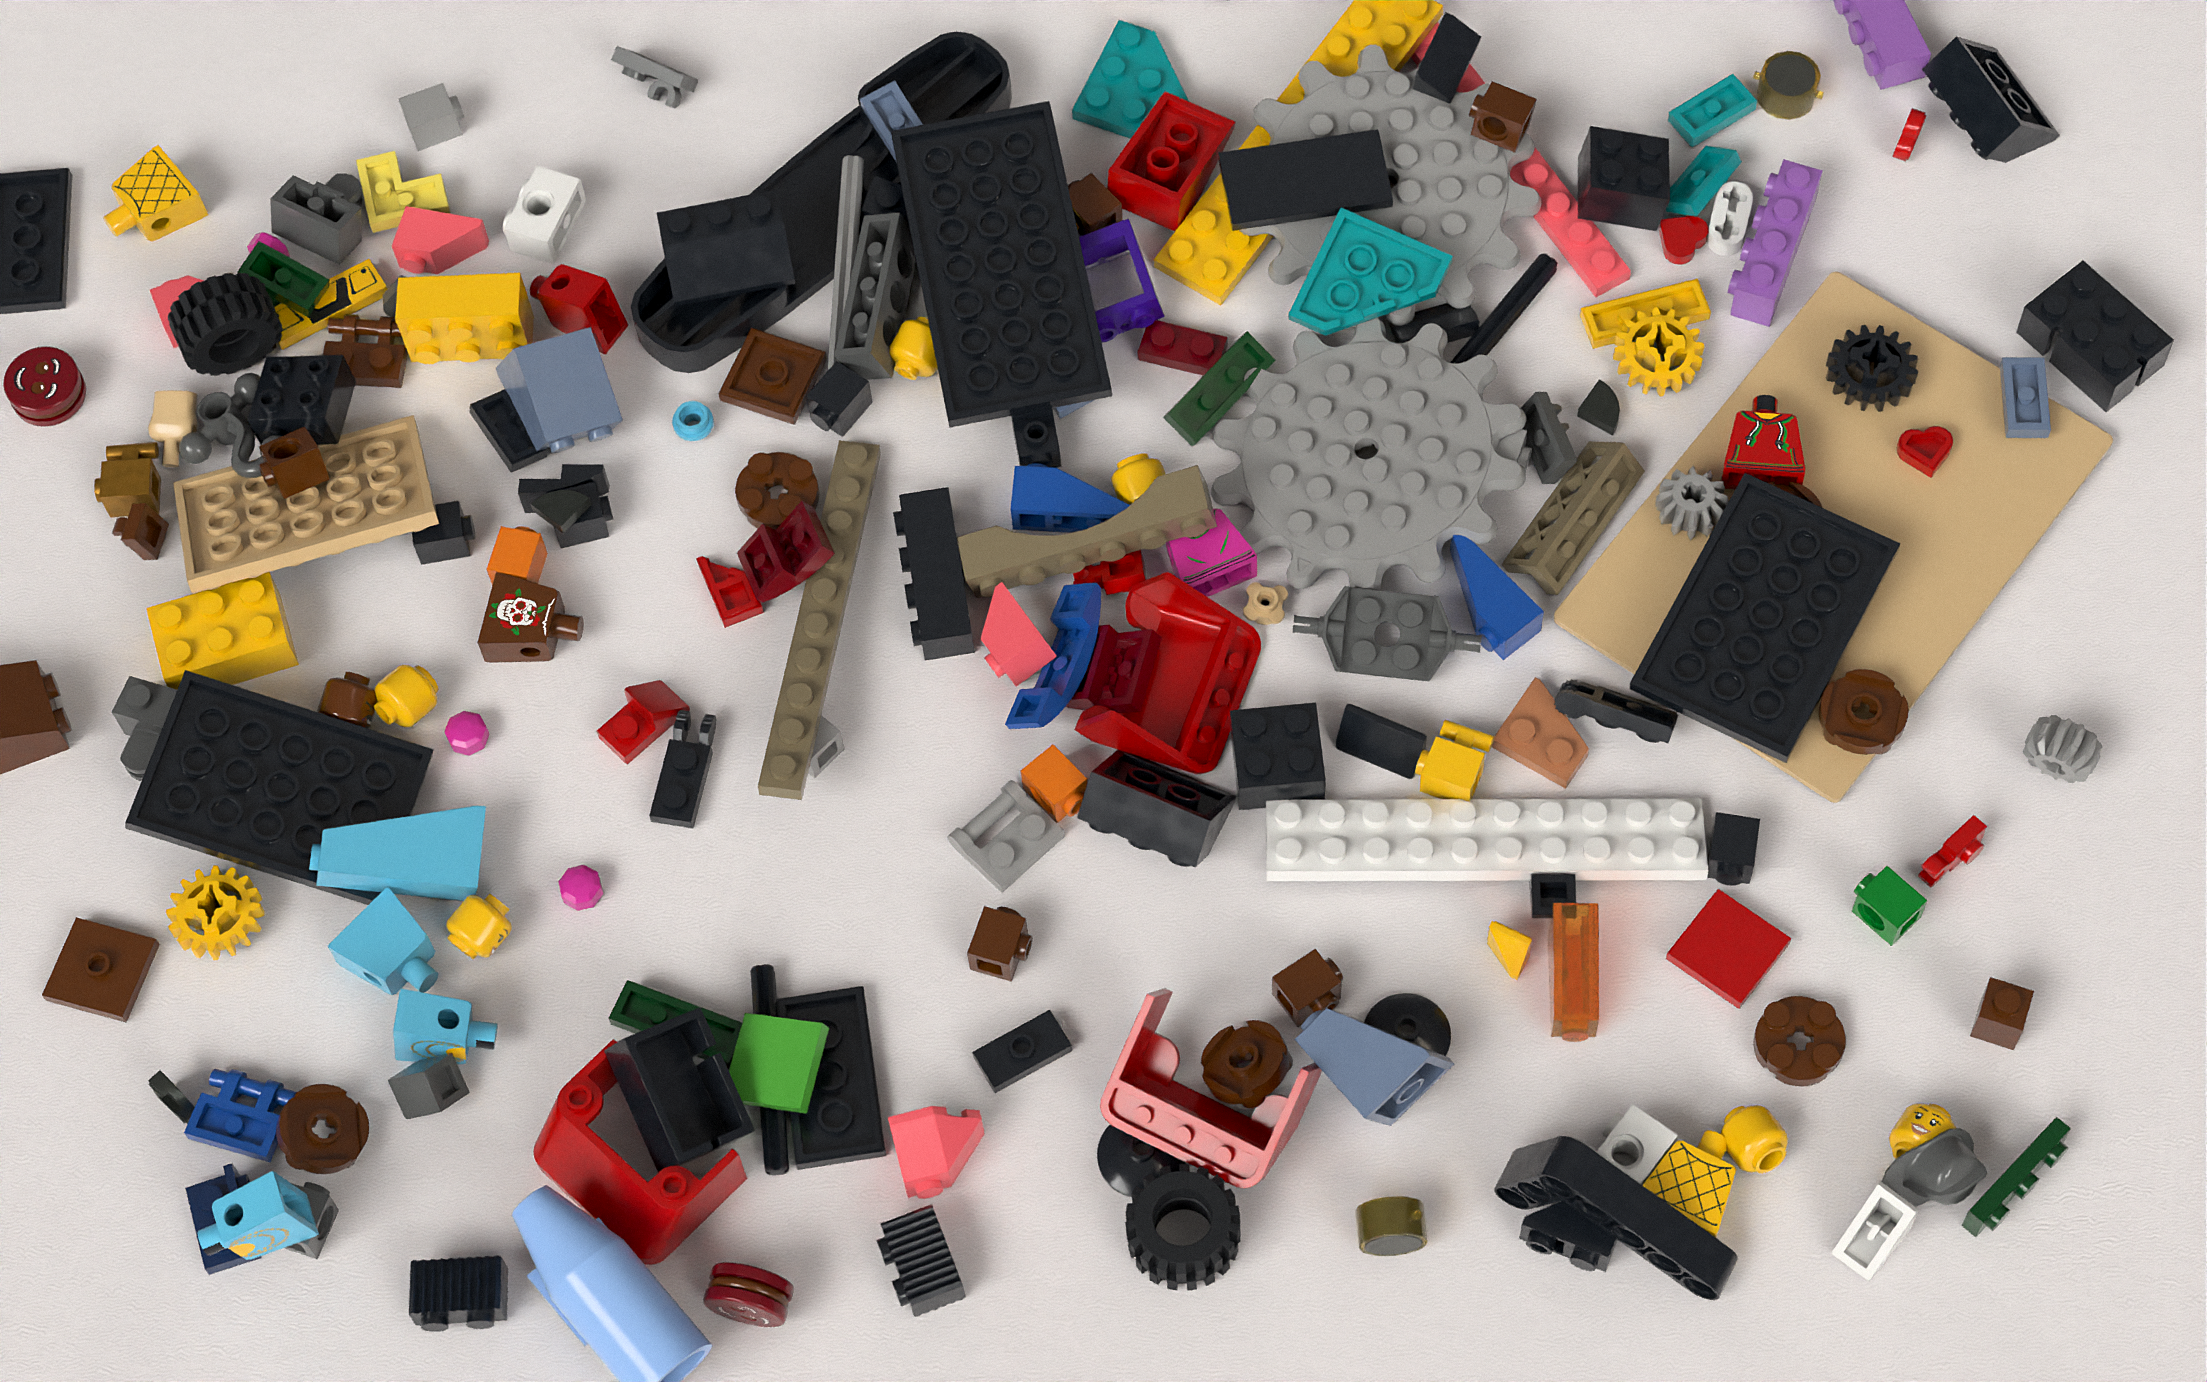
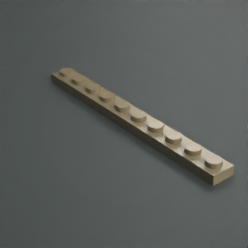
(819, 624)

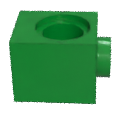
(1888, 904)

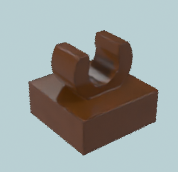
(142, 531)

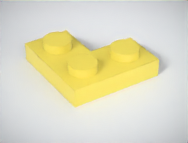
(388, 195)

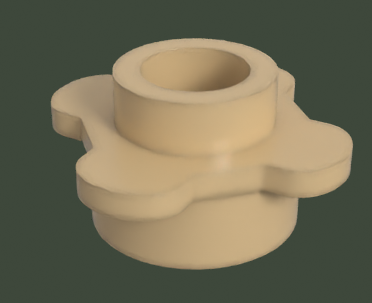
(1265, 614)

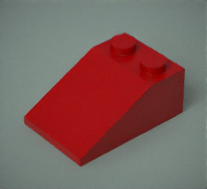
(1169, 160)

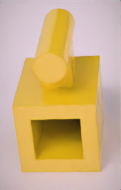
(1453, 768)

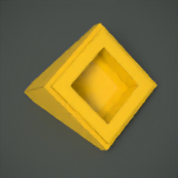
(1509, 947)

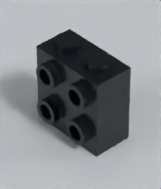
(301, 394)

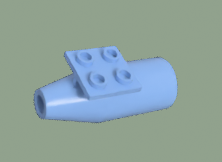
(607, 1292)

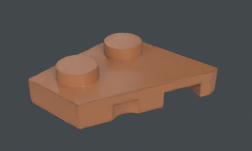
(1542, 737)

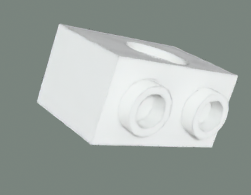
(544, 234)
(1639, 1137)

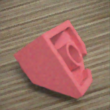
(934, 1147)

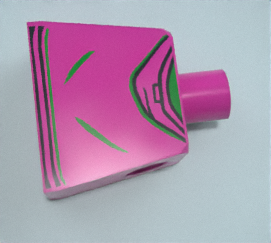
(1213, 559)

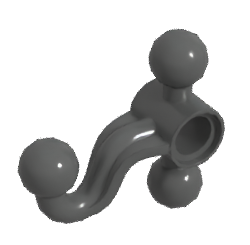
(228, 426)

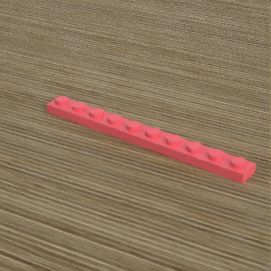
(1575, 238)

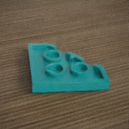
(1126, 81)
(1365, 275)

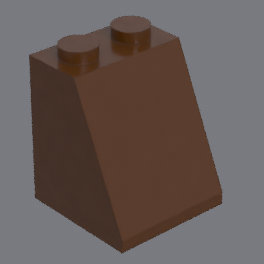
(29, 716)

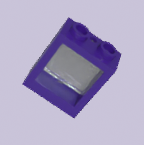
(1119, 280)

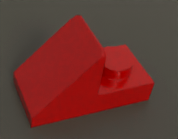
(646, 717)

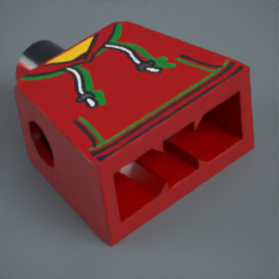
(1764, 446)

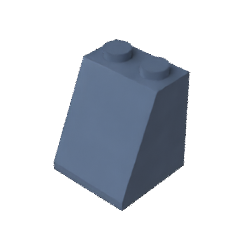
(561, 390)
(1369, 1065)

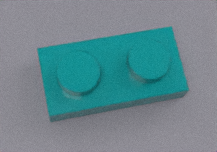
(1712, 110)
(1702, 180)

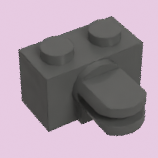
(320, 215)
(141, 715)

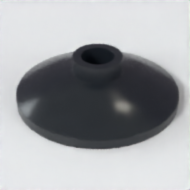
(1427, 1018)
(1125, 1168)

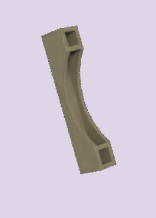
(1168, 510)

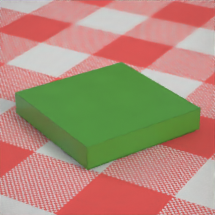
(777, 1061)

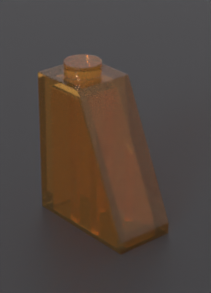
(1574, 970)

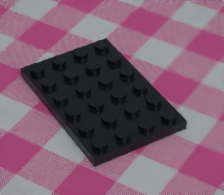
(1765, 617)
(267, 778)

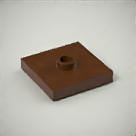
(772, 376)
(101, 969)

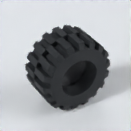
(225, 324)
(1177, 1192)

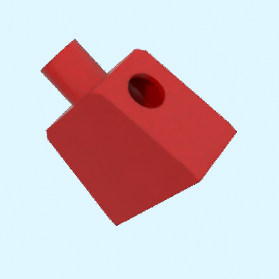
(580, 301)

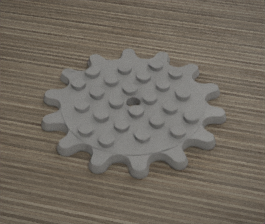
(1449, 184)
(1381, 511)

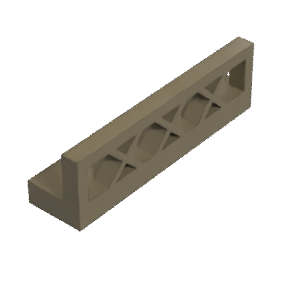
(1580, 515)

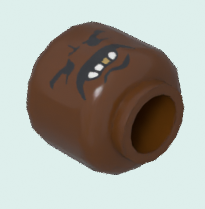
(349, 699)

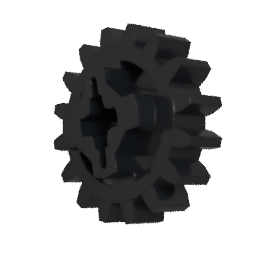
(1850, 368)

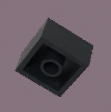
(1623, 178)
(1277, 754)

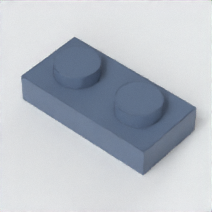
(2025, 397)

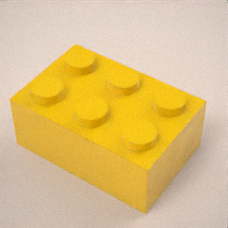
(463, 316)
(224, 633)

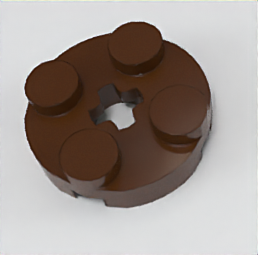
(769, 471)
(1858, 735)
(1782, 1058)
(1259, 1078)
(306, 1149)

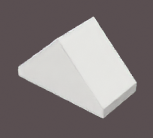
(1875, 1231)

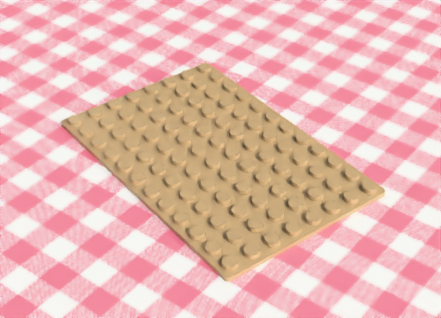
(1956, 530)

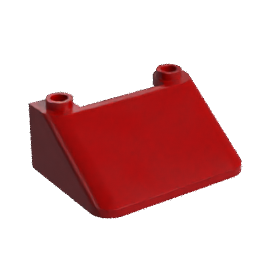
(1194, 680)

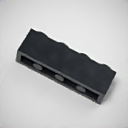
(936, 574)

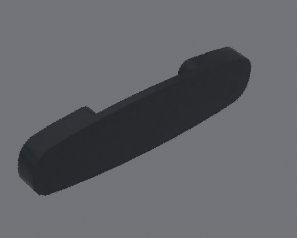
(941, 81)

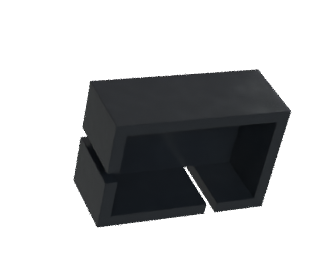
(2098, 335)
(677, 1104)

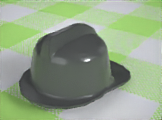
(1937, 1170)

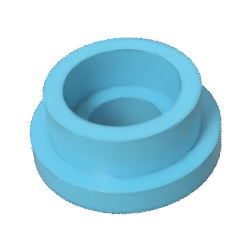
(690, 412)

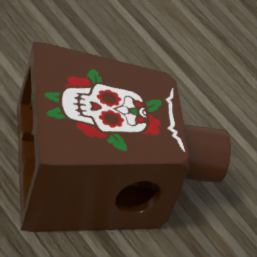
(525, 622)

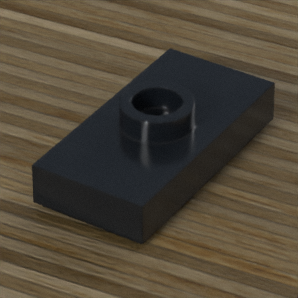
(505, 430)
(1022, 1051)

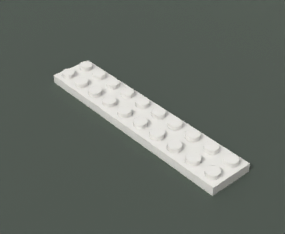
(1485, 839)

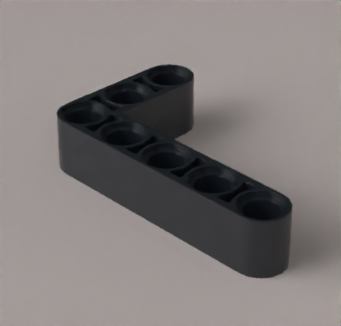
(1620, 1206)

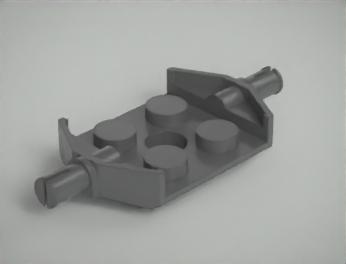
(1351, 627)

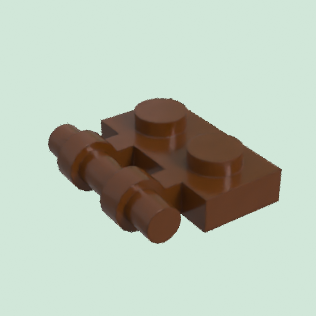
(370, 363)

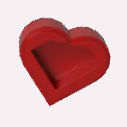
(1909, 135)
(1681, 237)
(1925, 449)

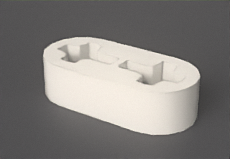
(1722, 217)

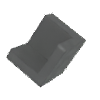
(428, 1086)

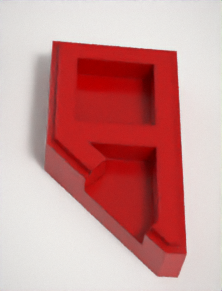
(729, 592)

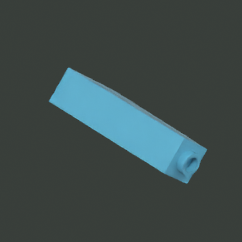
(409, 855)

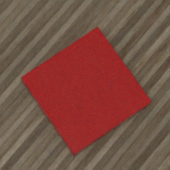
(1728, 948)

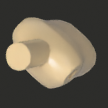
(171, 420)

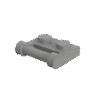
(1015, 846)

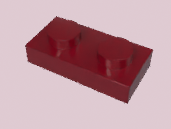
(1181, 347)

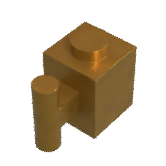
(129, 478)

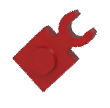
(1115, 575)
(1960, 846)

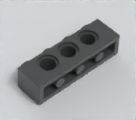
(876, 296)

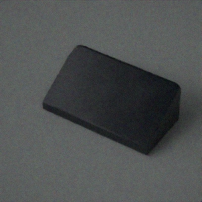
(1446, 59)
(1456, 322)
(1380, 741)

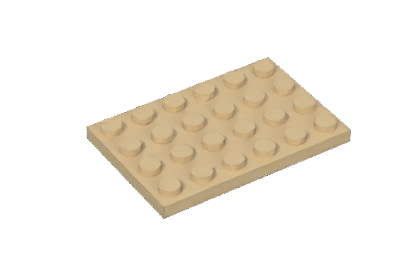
(244, 529)

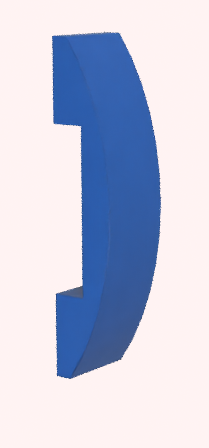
(1078, 623)

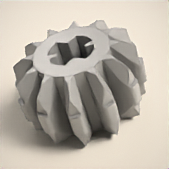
(1691, 502)
(2062, 749)

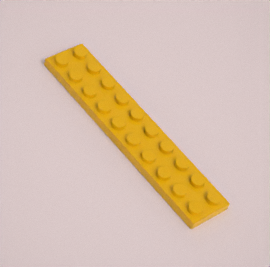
(1204, 248)

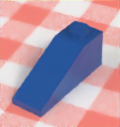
(1057, 501)
(1494, 601)

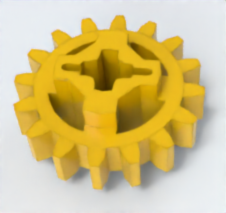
(1642, 358)
(229, 922)

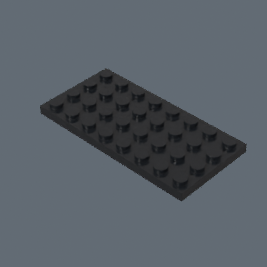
(1000, 264)

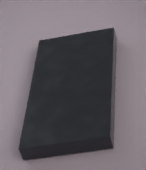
(1305, 179)
(34, 239)
(844, 1105)

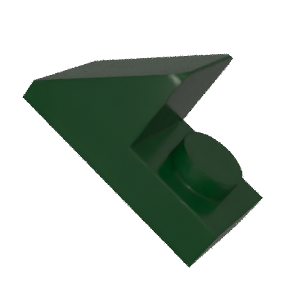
(285, 279)

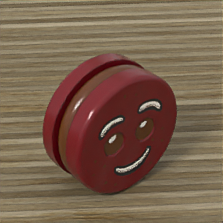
(44, 386)
(748, 1294)

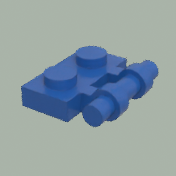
(237, 1126)

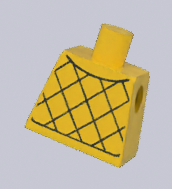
(154, 198)
(1695, 1180)

